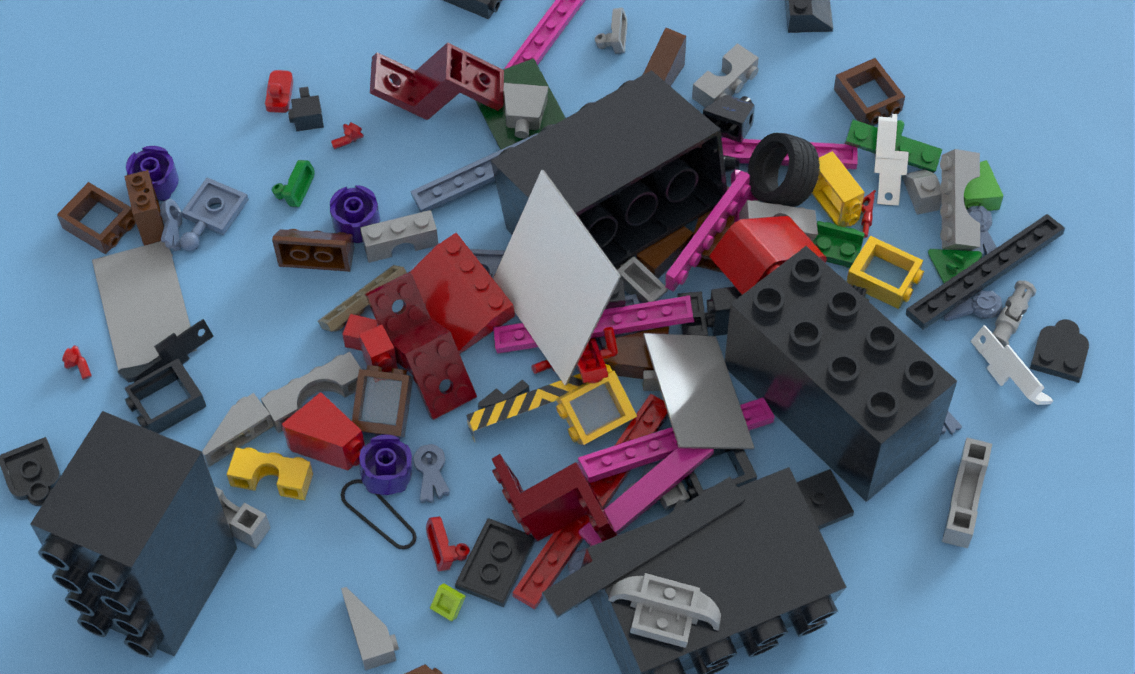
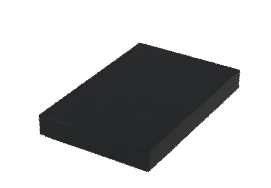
(495, 562)

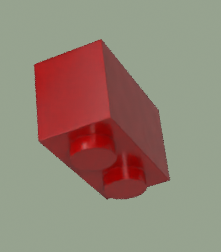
(378, 349)

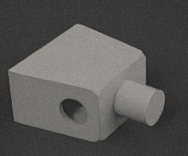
(524, 107)

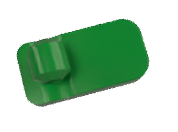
(297, 184)

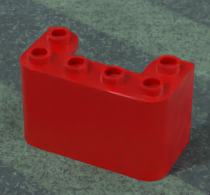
(758, 247)

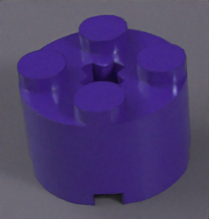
(160, 167)
(353, 209)
(385, 465)

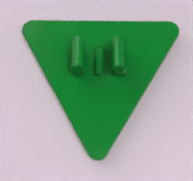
(952, 262)

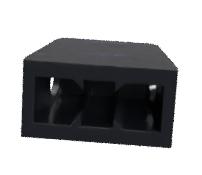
(732, 116)

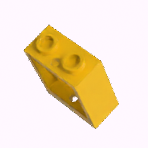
(838, 191)
(878, 288)

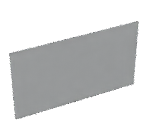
(140, 301)
(698, 392)

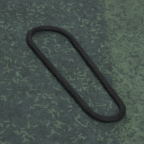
(371, 524)

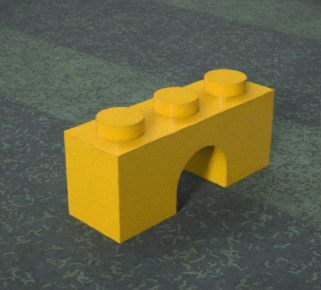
(250, 466)

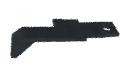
(169, 350)

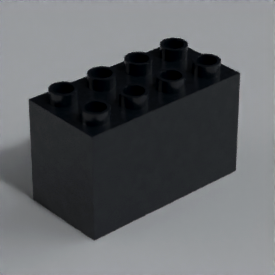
(620, 164)
(837, 372)
(135, 535)
(758, 566)

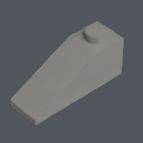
(241, 425)
(370, 633)

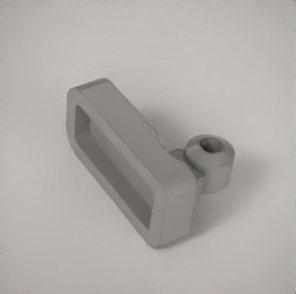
(617, 38)

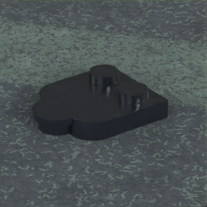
(1061, 351)
(30, 471)

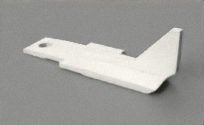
(888, 162)
(1006, 364)

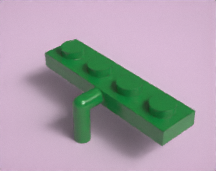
(920, 154)

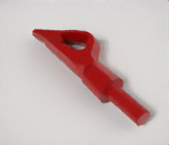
(867, 212)

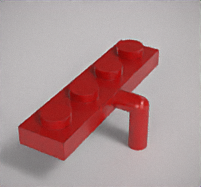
(591, 364)

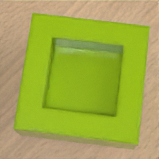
(447, 602)

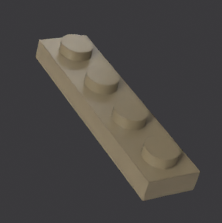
(357, 302)

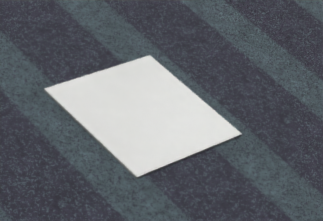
(556, 277)

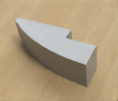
(640, 281)

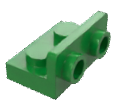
(838, 243)

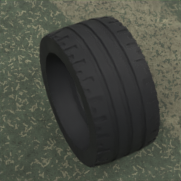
(801, 173)

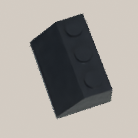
(808, 16)

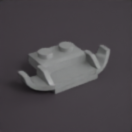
(665, 607)

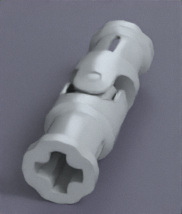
(1012, 313)

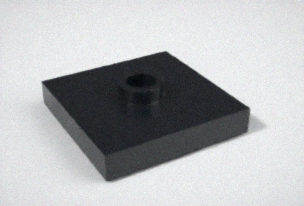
(825, 499)

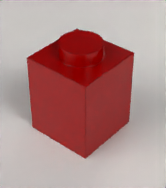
(355, 326)

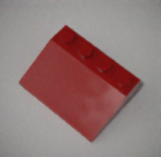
(461, 293)

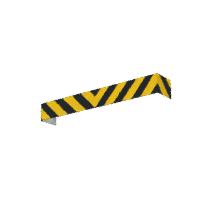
(522, 403)

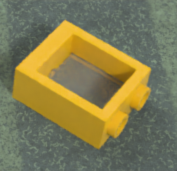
(595, 409)

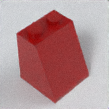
(324, 434)

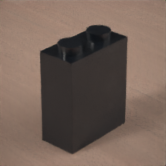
(719, 309)

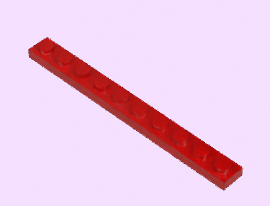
(567, 539)

